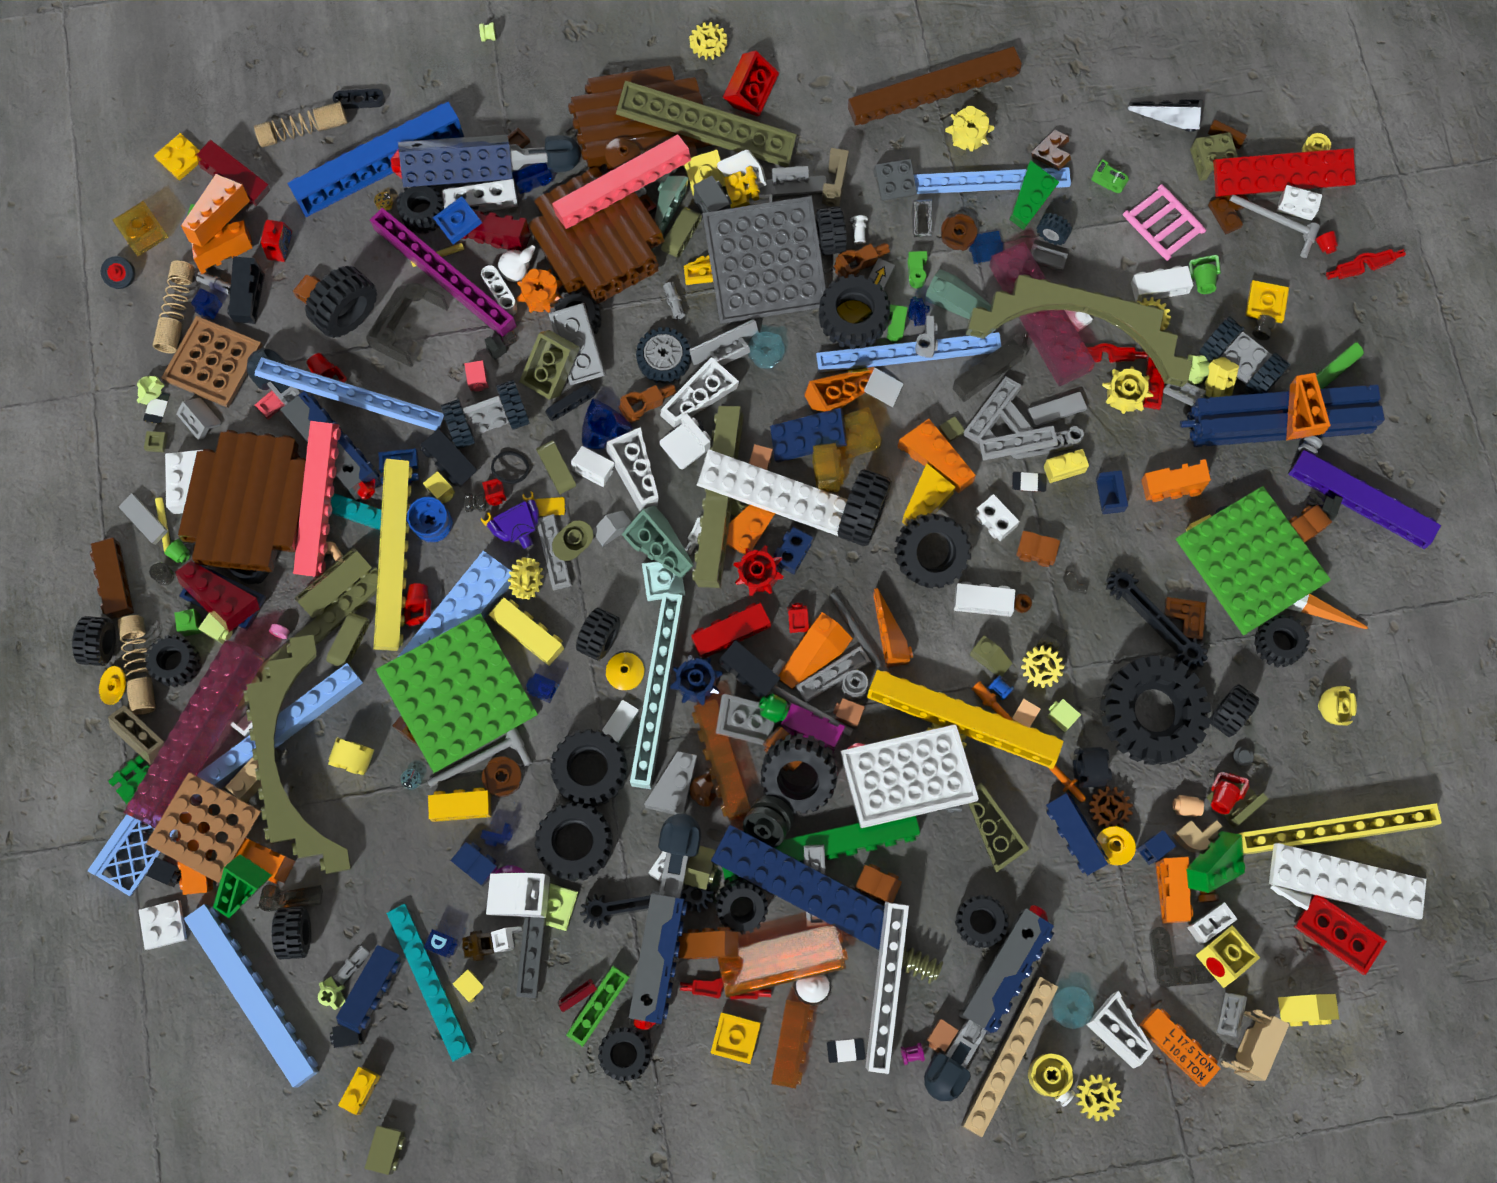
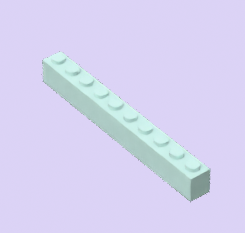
(656, 691)

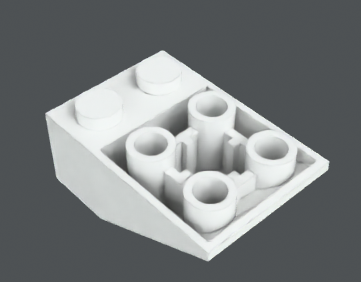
(518, 894)

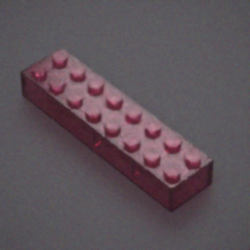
(1049, 329)

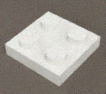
(162, 925)

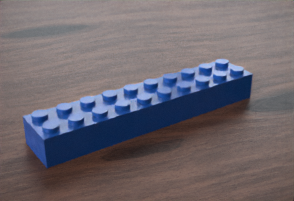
(369, 160)

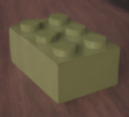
(549, 364)

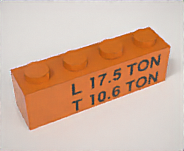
(1179, 1047)

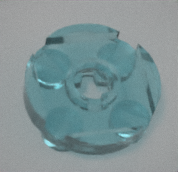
(770, 340)
(1082, 1002)

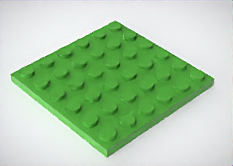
(1253, 560)
(456, 692)

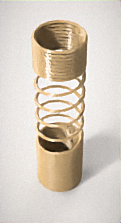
(326, 118)
(169, 329)
(139, 690)

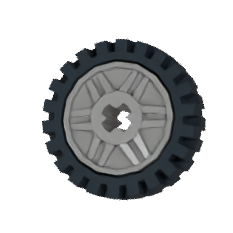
(665, 342)

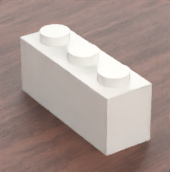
(1162, 283)
(984, 599)

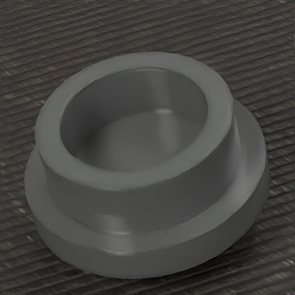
(1243, 756)

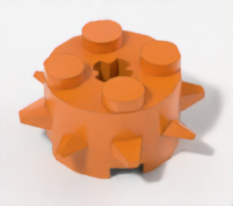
(539, 290)

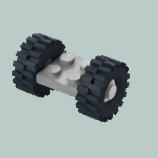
(1254, 361)
(485, 415)

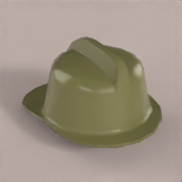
(572, 540)

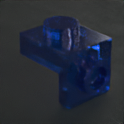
(493, 838)

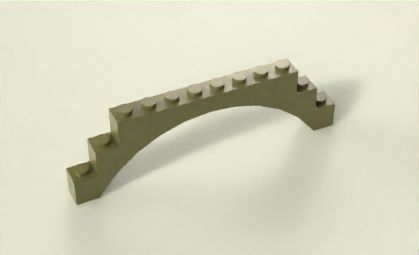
(1136, 320)
(282, 818)

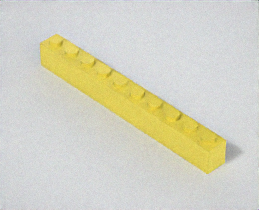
(391, 555)
(1341, 828)

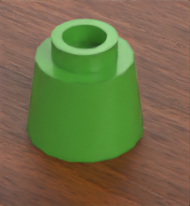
(177, 551)

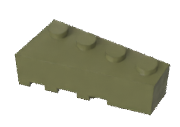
(996, 831)

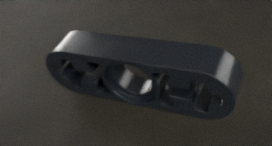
(372, 93)
(570, 402)

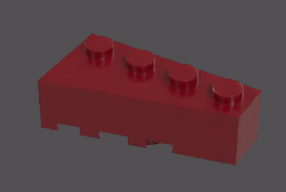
(217, 161)
(501, 231)
(219, 597)

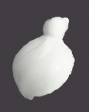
(514, 264)

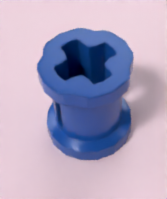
(1001, 688)

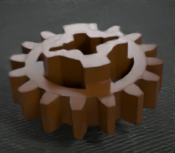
(1109, 800)

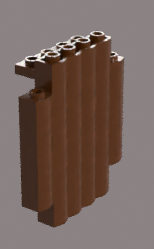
(599, 124)
(601, 251)
(244, 501)

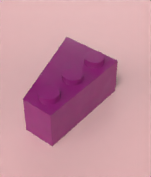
(806, 723)

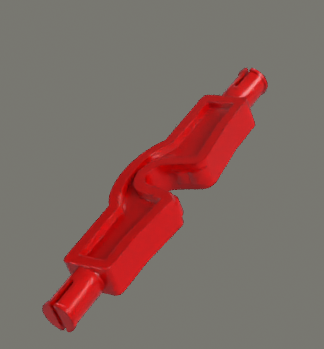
(1373, 260)
(1116, 354)
(714, 990)

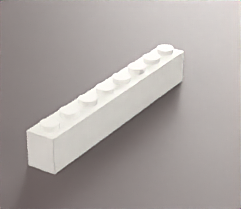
(887, 987)

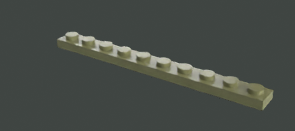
(328, 621)

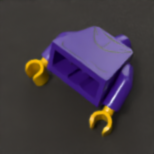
(515, 522)

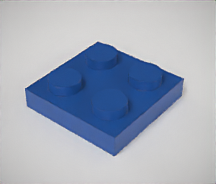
(457, 220)

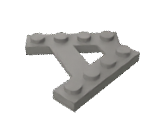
(1024, 436)

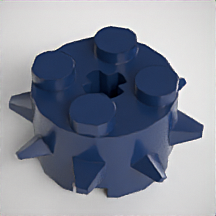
(692, 670)

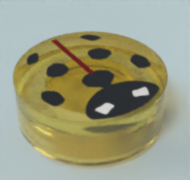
(383, 200)

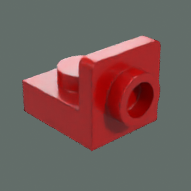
(798, 618)

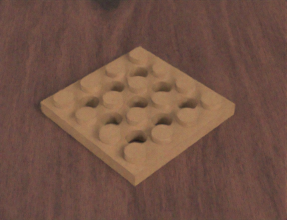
(191, 343)
(181, 803)

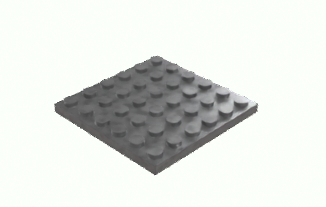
(765, 259)

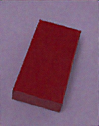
(576, 995)

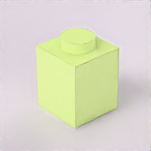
(214, 629)
(1063, 715)

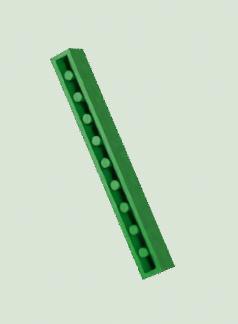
(848, 840)

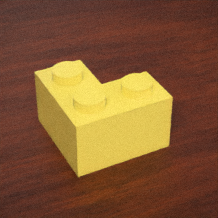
(1315, 1009)

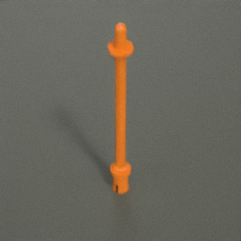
(989, 699)

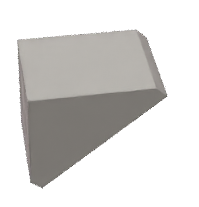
(611, 527)

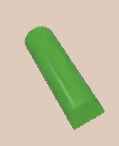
(1339, 365)
(597, 1006)

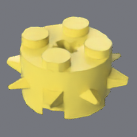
(969, 128)
(1136, 390)

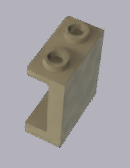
(837, 164)

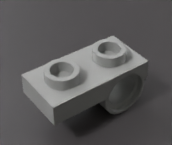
(928, 338)

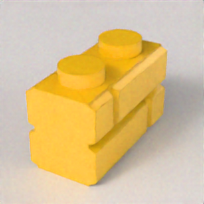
(359, 1090)

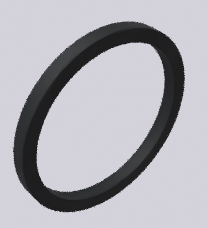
(505, 480)

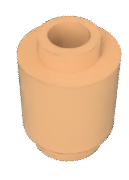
(1188, 806)

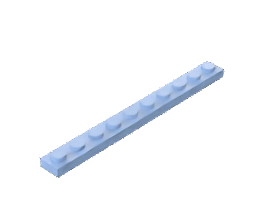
(981, 180)
(905, 353)
(349, 394)

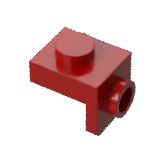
(494, 492)

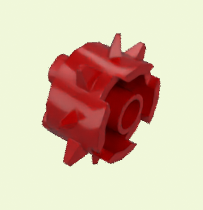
(748, 574)

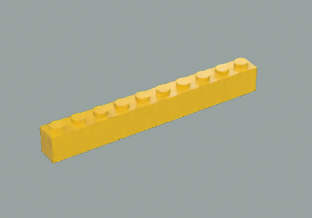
(969, 719)

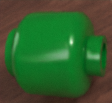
(773, 708)

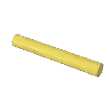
(447, 251)
(162, 518)

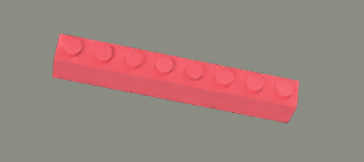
(621, 181)
(316, 499)

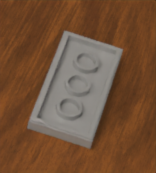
(576, 327)

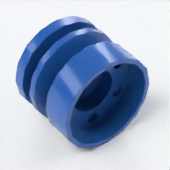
(420, 515)

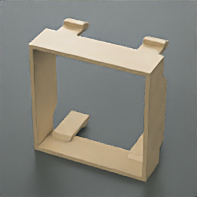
(1258, 1047)

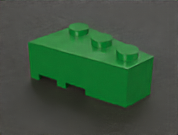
(1033, 192)
(1218, 864)
(238, 884)

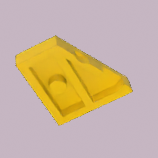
(698, 271)

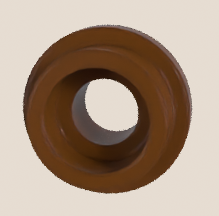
(1026, 603)

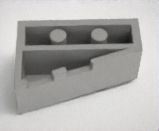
(674, 786)

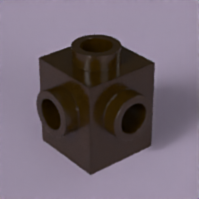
(477, 945)

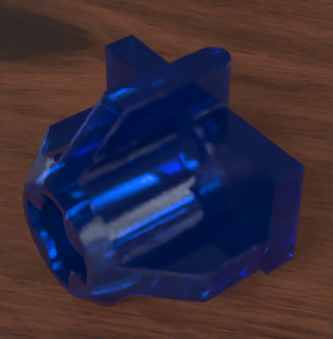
(917, 310)

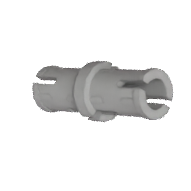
(214, 282)
(674, 300)
(351, 965)

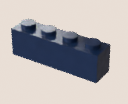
(1077, 833)
(368, 989)

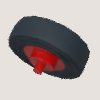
(117, 272)

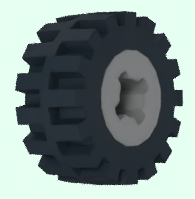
(1054, 229)

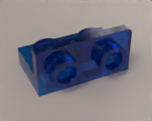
(532, 177)

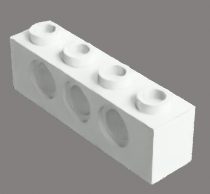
(488, 189)

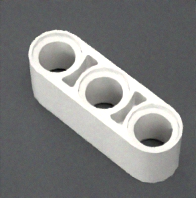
(496, 283)

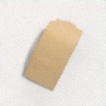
(1193, 839)

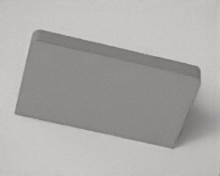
(197, 417)

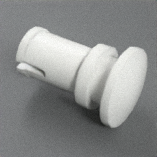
(859, 229)

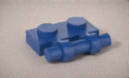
(407, 455)

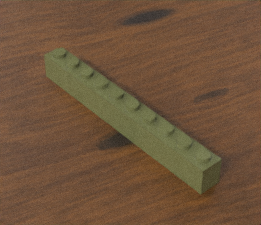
(717, 507)

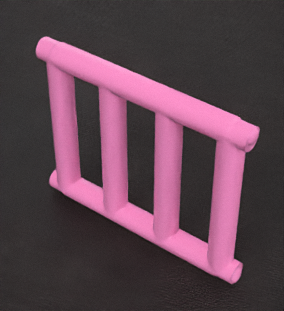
(1154, 241)

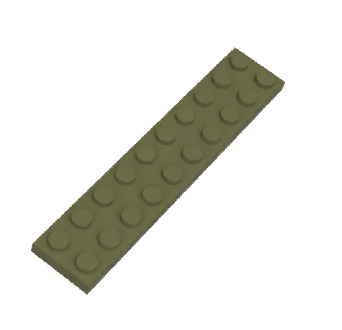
(705, 123)

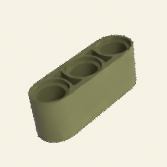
(681, 232)
(556, 467)
(348, 640)

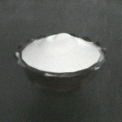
(813, 989)

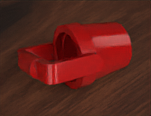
(321, 366)
(417, 602)
(1226, 793)

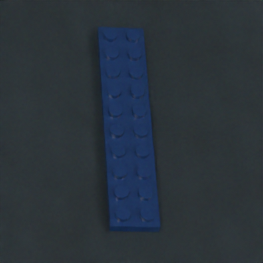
(800, 885)

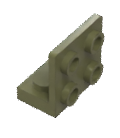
(1210, 148)
(1244, 807)

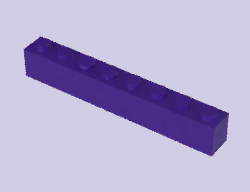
(1365, 499)

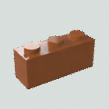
(708, 944)

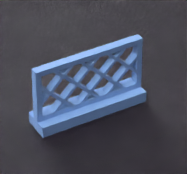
(110, 852)

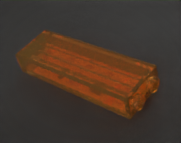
(783, 960)

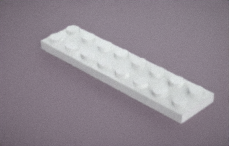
(771, 492)
(1347, 881)

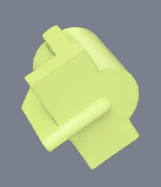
(1199, 369)
(149, 389)
(331, 994)

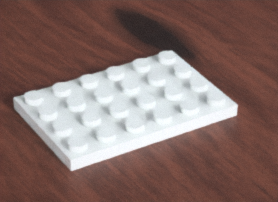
(908, 776)

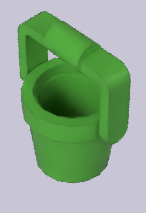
(1205, 274)

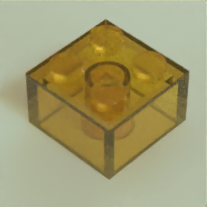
(140, 228)
(860, 433)
(827, 467)

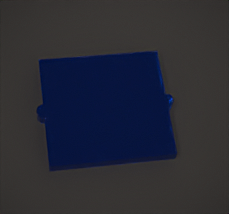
(986, 246)

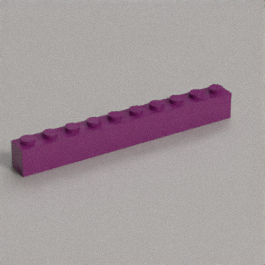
(443, 273)

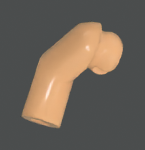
(334, 551)

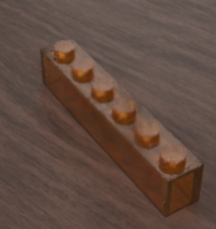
(722, 760)

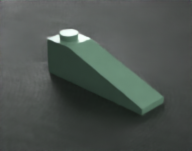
(670, 196)
(954, 295)
(656, 538)

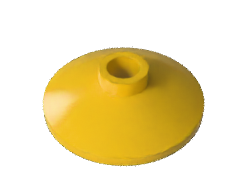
(627, 680)
(112, 685)
(1117, 854)

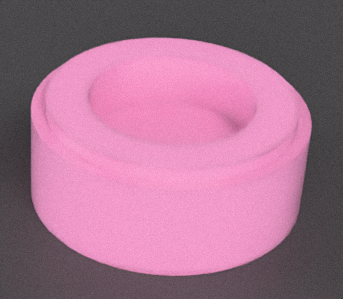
(279, 631)

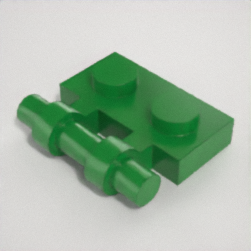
(129, 786)

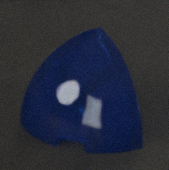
(602, 425)

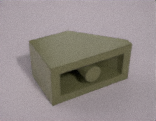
(991, 656)

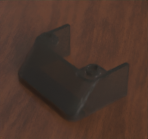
(382, 334)

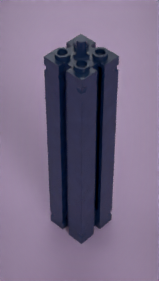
(1265, 416)

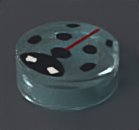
(411, 779)

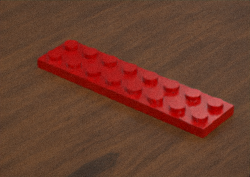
(1276, 171)

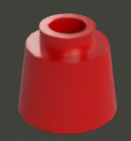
(1327, 242)

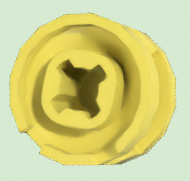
(1317, 142)

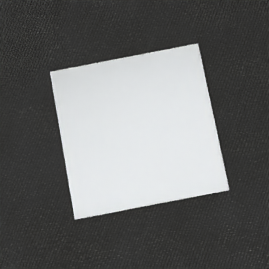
(883, 387)

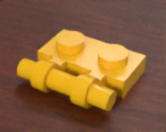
(737, 189)

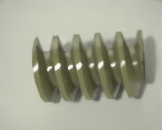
(921, 965)

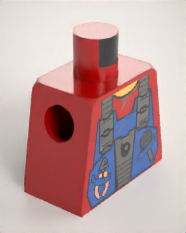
(276, 236)

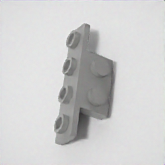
(792, 182)
(726, 346)

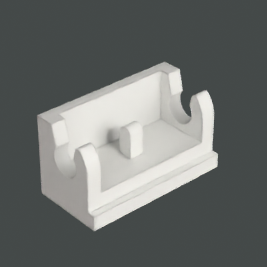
(592, 466)

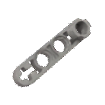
(1070, 443)

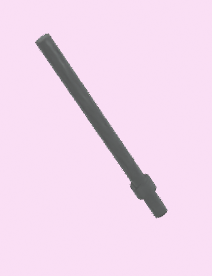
(858, 633)

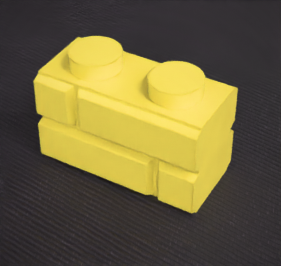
(1221, 377)
(1066, 466)

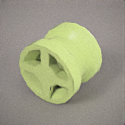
(487, 32)

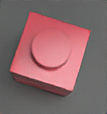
(476, 375)

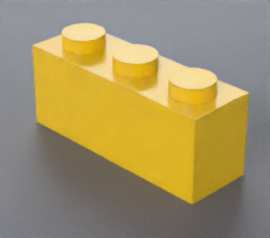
(459, 805)

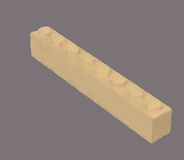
(1009, 1056)

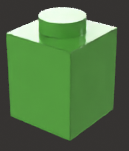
(188, 622)

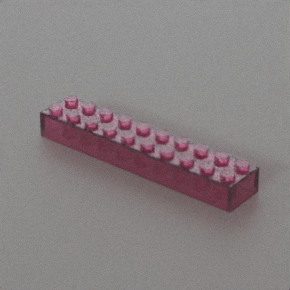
(195, 730)

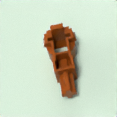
(864, 257)
(650, 398)

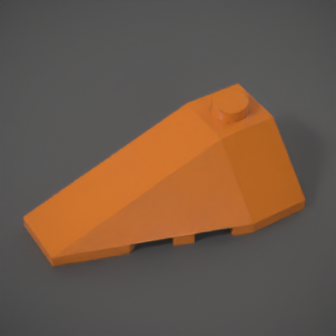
(836, 390)
(893, 641)
(819, 646)

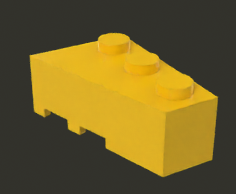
(929, 494)

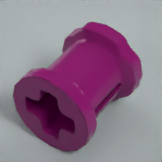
(912, 1053)

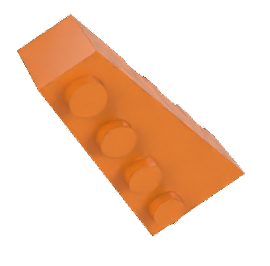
(214, 209)
(931, 447)
(193, 881)

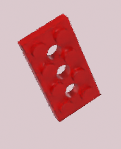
(1354, 930)

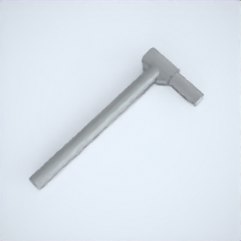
(1309, 231)
(794, 700)
(512, 740)

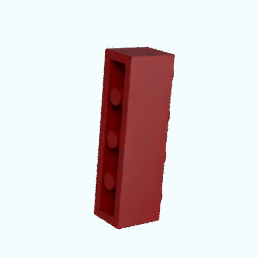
(736, 627)

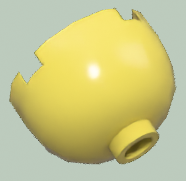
(1338, 705)

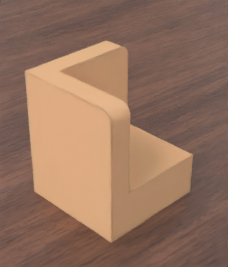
(1026, 713)

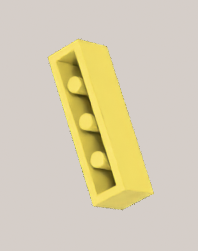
(526, 631)

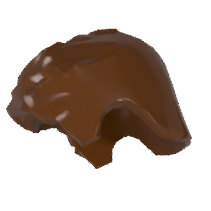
(701, 788)

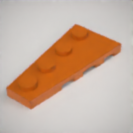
(748, 528)

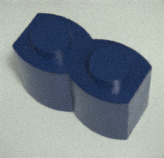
(474, 863)

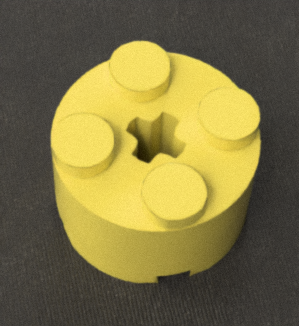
(350, 756)
(1062, 1075)

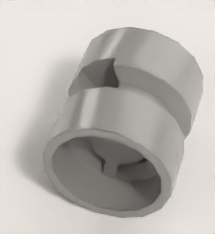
(854, 685)

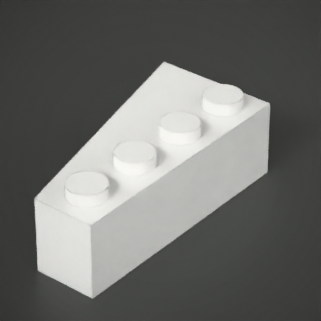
(701, 391)
(634, 468)

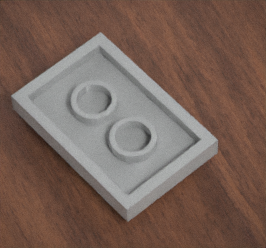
(742, 720)

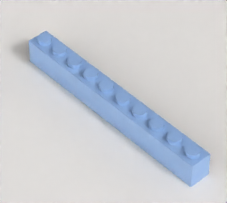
(288, 723)
(251, 995)

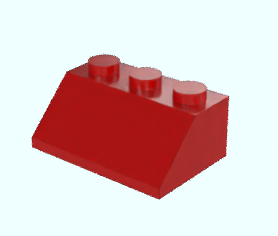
(751, 83)

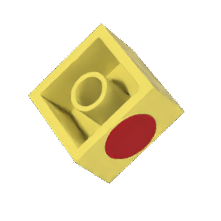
(1227, 956)

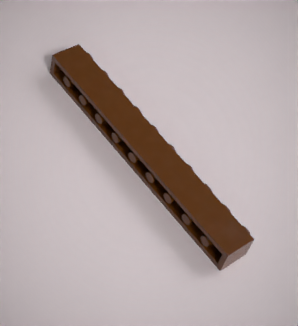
(934, 86)

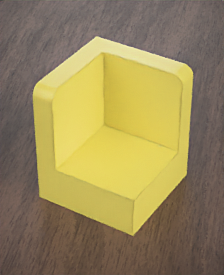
(468, 985)

